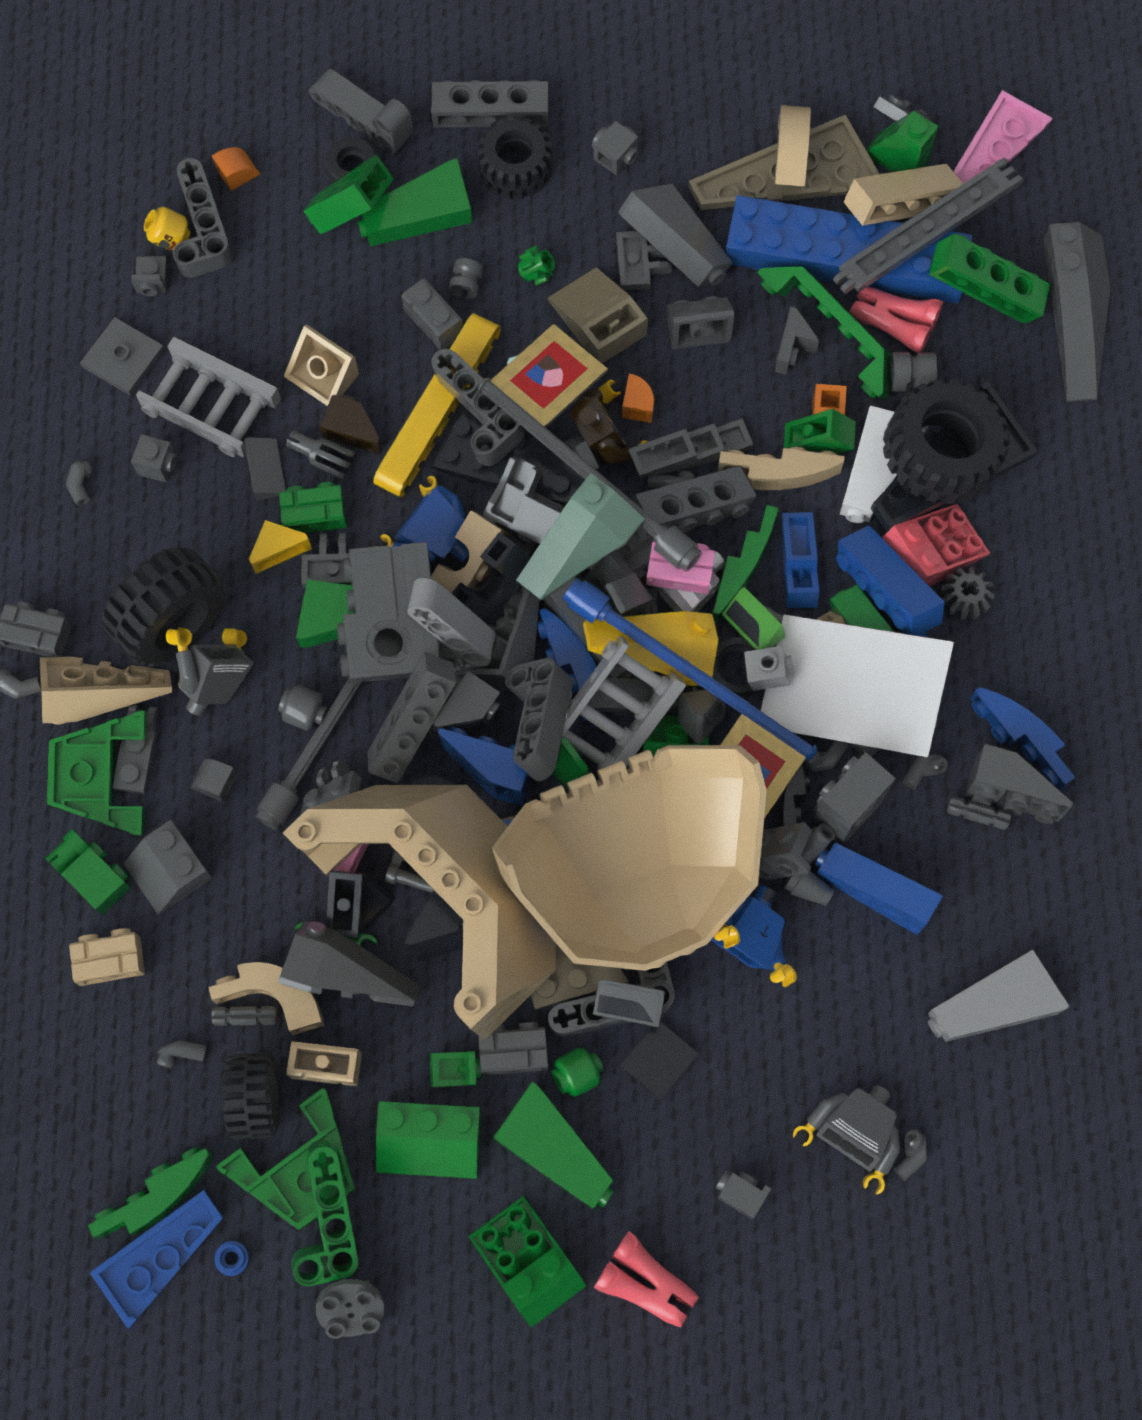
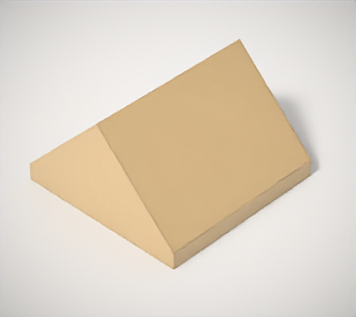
(321, 366)

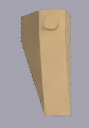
(82, 691)

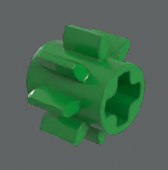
(536, 265)

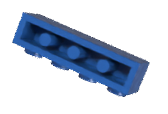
(890, 582)

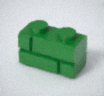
(313, 508)

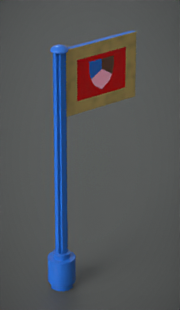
(765, 739)

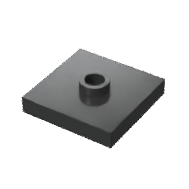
(122, 356)

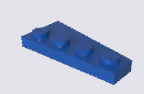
(151, 1260)

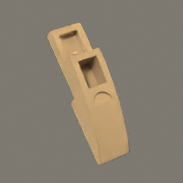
(793, 470)

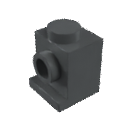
(741, 1193)

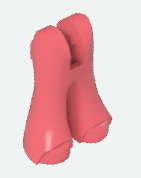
(900, 317)
(637, 1259)

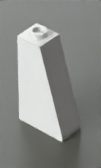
(870, 470)

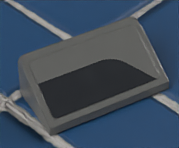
(629, 1002)

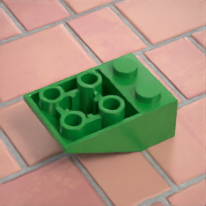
(527, 1261)

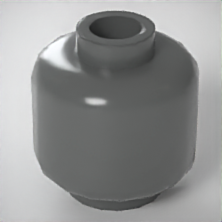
(302, 707)

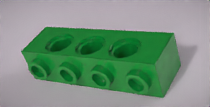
(989, 278)

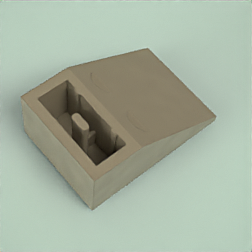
(600, 315)

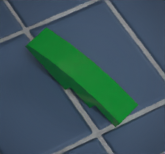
(741, 570)

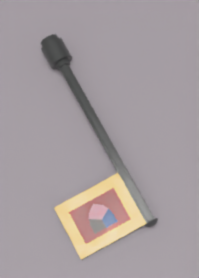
(540, 388)

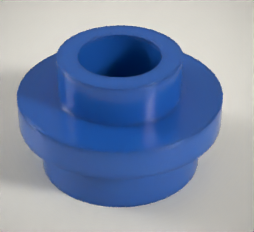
(224, 1250)

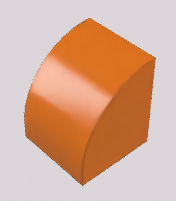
(234, 167)
(829, 397)
(638, 400)

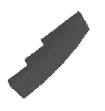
(689, 449)

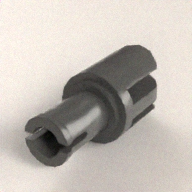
(319, 450)

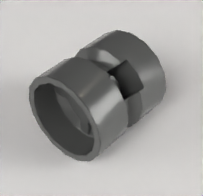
(911, 371)

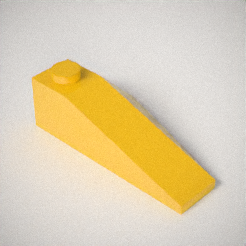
(683, 632)

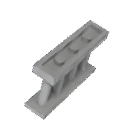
(209, 369)
(647, 713)

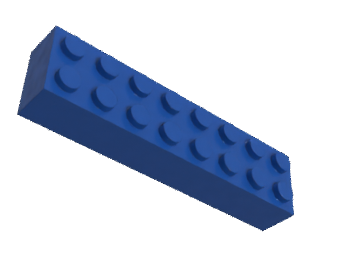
(821, 241)

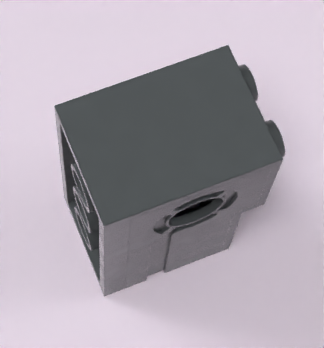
(380, 634)

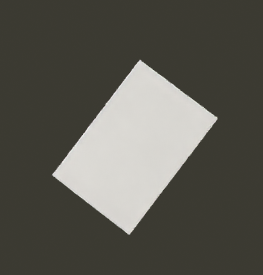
(860, 685)

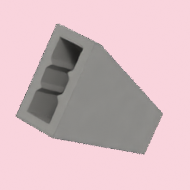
(1003, 999)

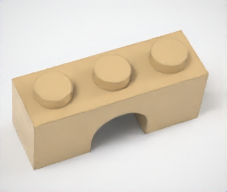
(477, 535)

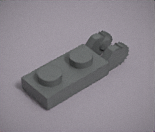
(136, 757)

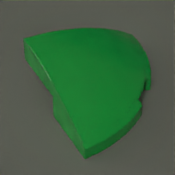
(569, 764)

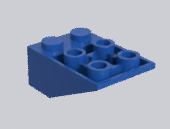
(487, 764)

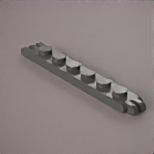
(927, 227)

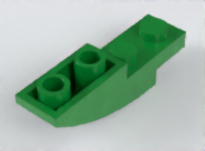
(167, 1190)

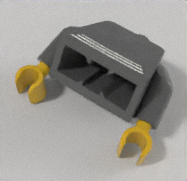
(210, 671)
(858, 1128)

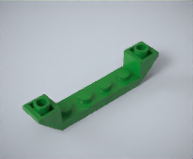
(877, 373)

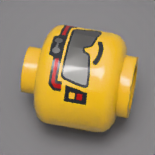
(166, 228)

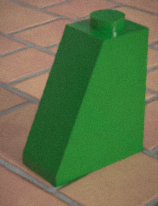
(904, 143)
(349, 195)
(321, 611)

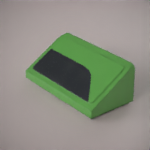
(753, 621)

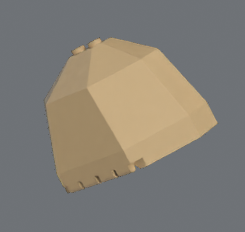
(642, 856)

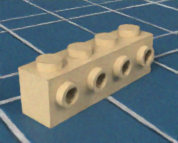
(899, 193)

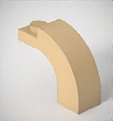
(792, 145)
(299, 1006)

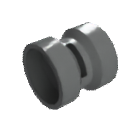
(466, 275)

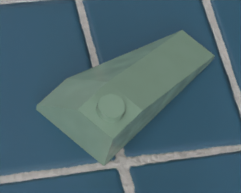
(584, 532)

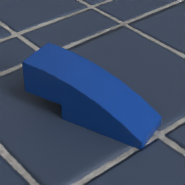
(800, 560)

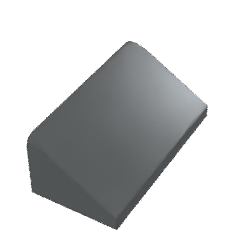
(264, 467)

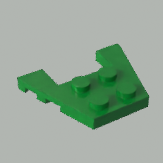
(83, 772)
(287, 1185)

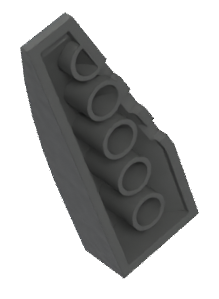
(1079, 304)

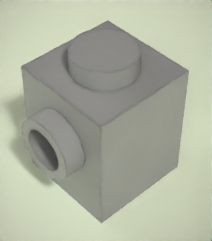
(768, 668)

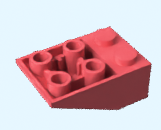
(937, 543)

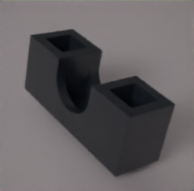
(505, 565)

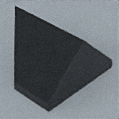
(354, 902)

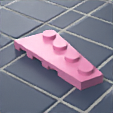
(1004, 133)

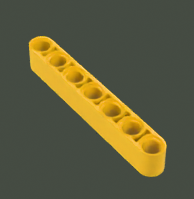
(432, 410)

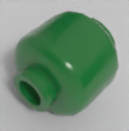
(577, 1072)

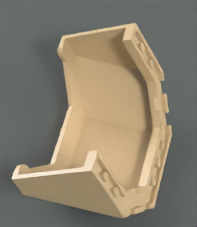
(449, 842)

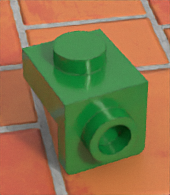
(454, 1069)

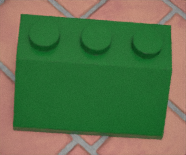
(428, 1139)

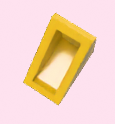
(277, 545)

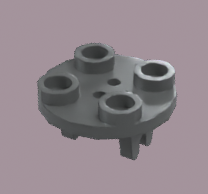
(348, 1297)

